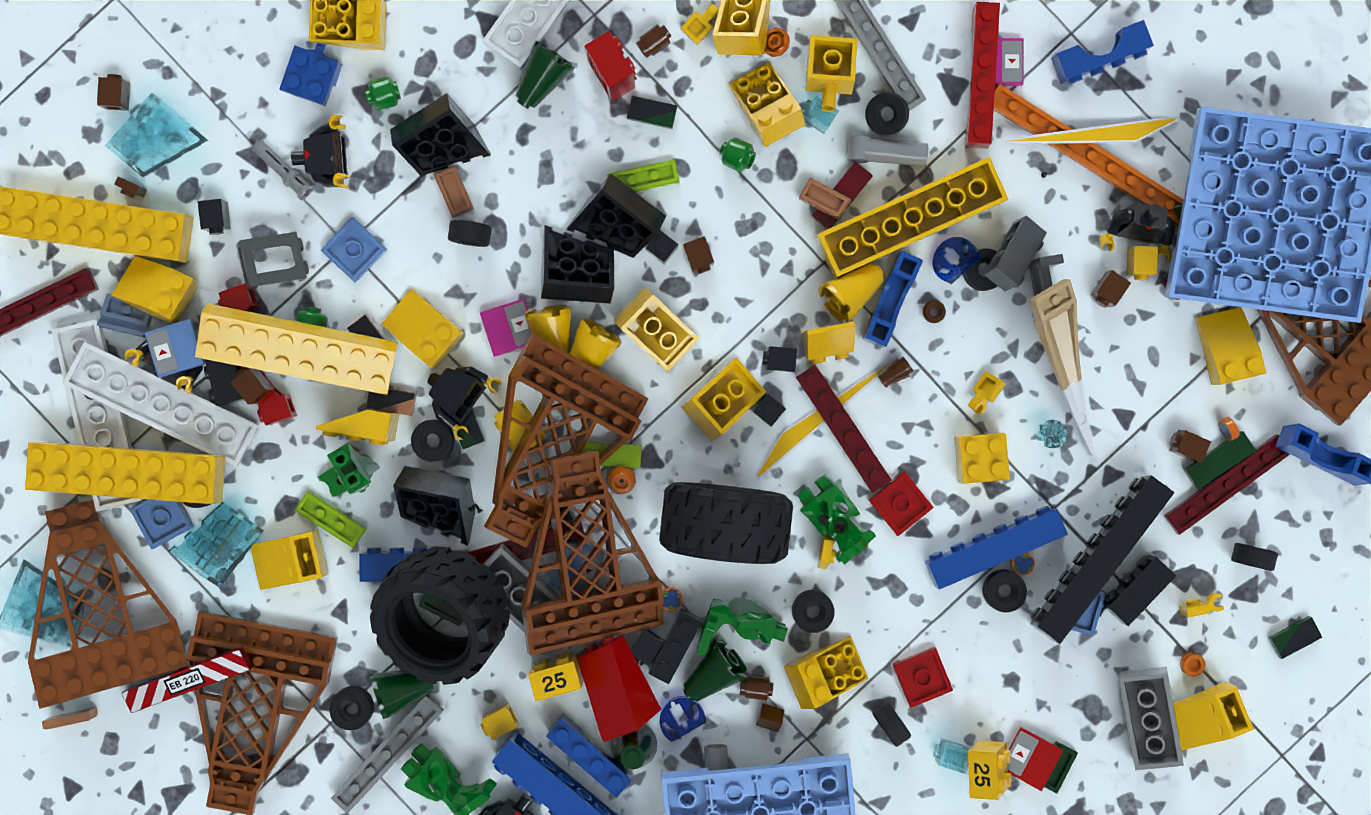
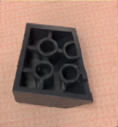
(618, 218)

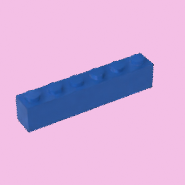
(996, 547)

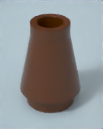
(897, 371)

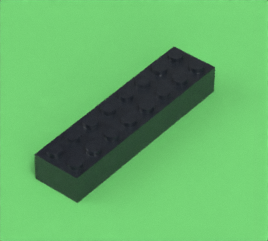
(1101, 557)

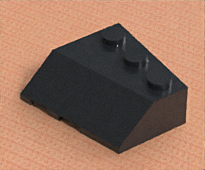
(438, 137)
(576, 269)
(436, 501)

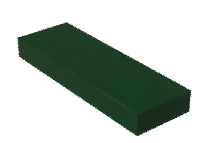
(1219, 460)

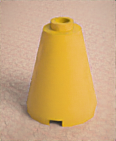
(851, 291)
(551, 324)
(593, 343)

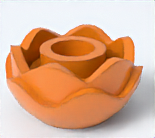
(774, 35)
(624, 473)

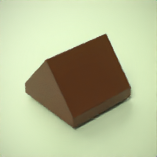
(770, 717)

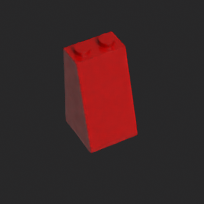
(616, 688)

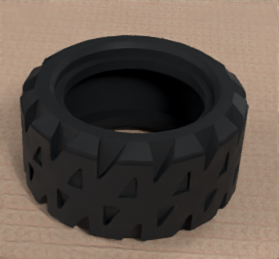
(726, 523)
(415, 644)

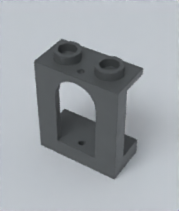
(1041, 274)
(254, 279)

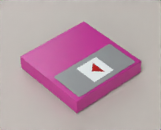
(1010, 62)
(506, 327)

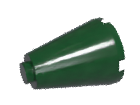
(541, 75)
(715, 672)
(397, 690)
(635, 748)

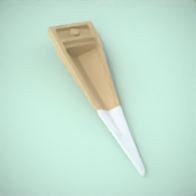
(1058, 330)

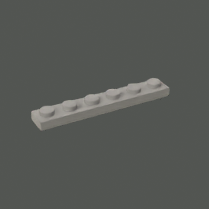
(881, 51)
(387, 754)

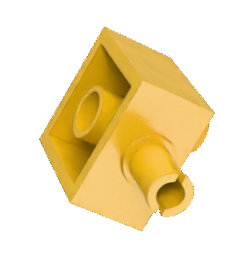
(831, 68)

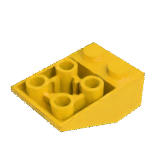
(348, 23)
(767, 104)
(374, 425)
(289, 560)
(825, 673)
(1211, 716)

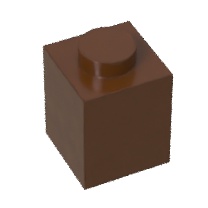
(113, 93)
(699, 255)
(1110, 289)
(251, 385)
(1189, 445)

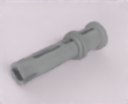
(291, 177)

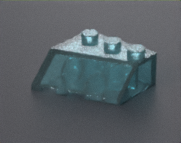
(154, 137)
(218, 544)
(21, 607)

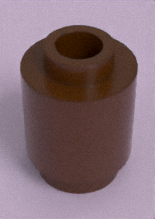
(654, 40)
(756, 687)

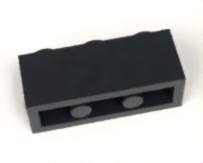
(220, 376)
(1138, 589)
(675, 646)

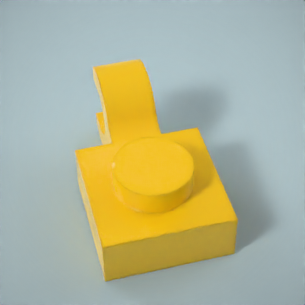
(698, 25)
(986, 390)
(827, 553)
(1195, 607)

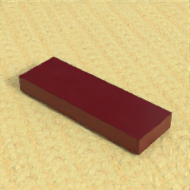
(850, 186)

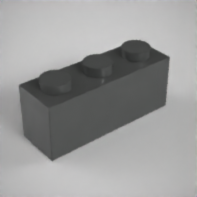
(1016, 253)

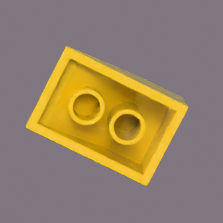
(741, 27)
(156, 289)
(422, 329)
(656, 329)
(829, 341)
(1229, 347)
(723, 399)

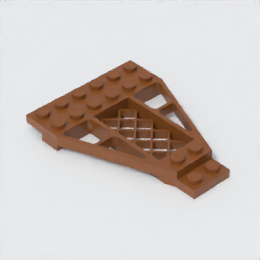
(1346, 374)
(575, 386)
(595, 613)
(272, 652)
(107, 662)

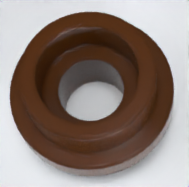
(941, 311)

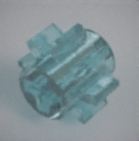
(1052, 434)

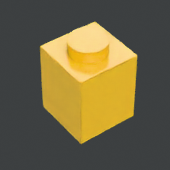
(1142, 262)
(499, 721)

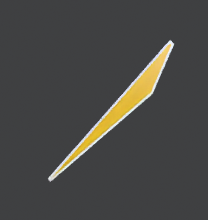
(1115, 133)
(806, 426)

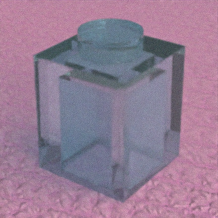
(816, 117)
(951, 755)

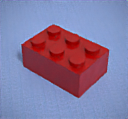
(610, 65)

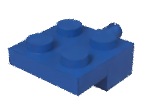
(311, 74)

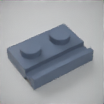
(123, 317)

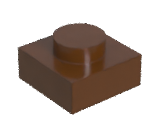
(129, 188)

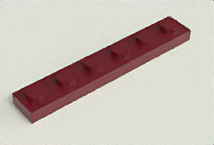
(843, 428)

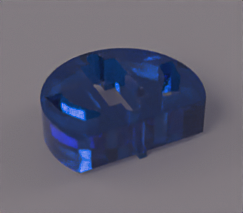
(966, 259)
(680, 730)

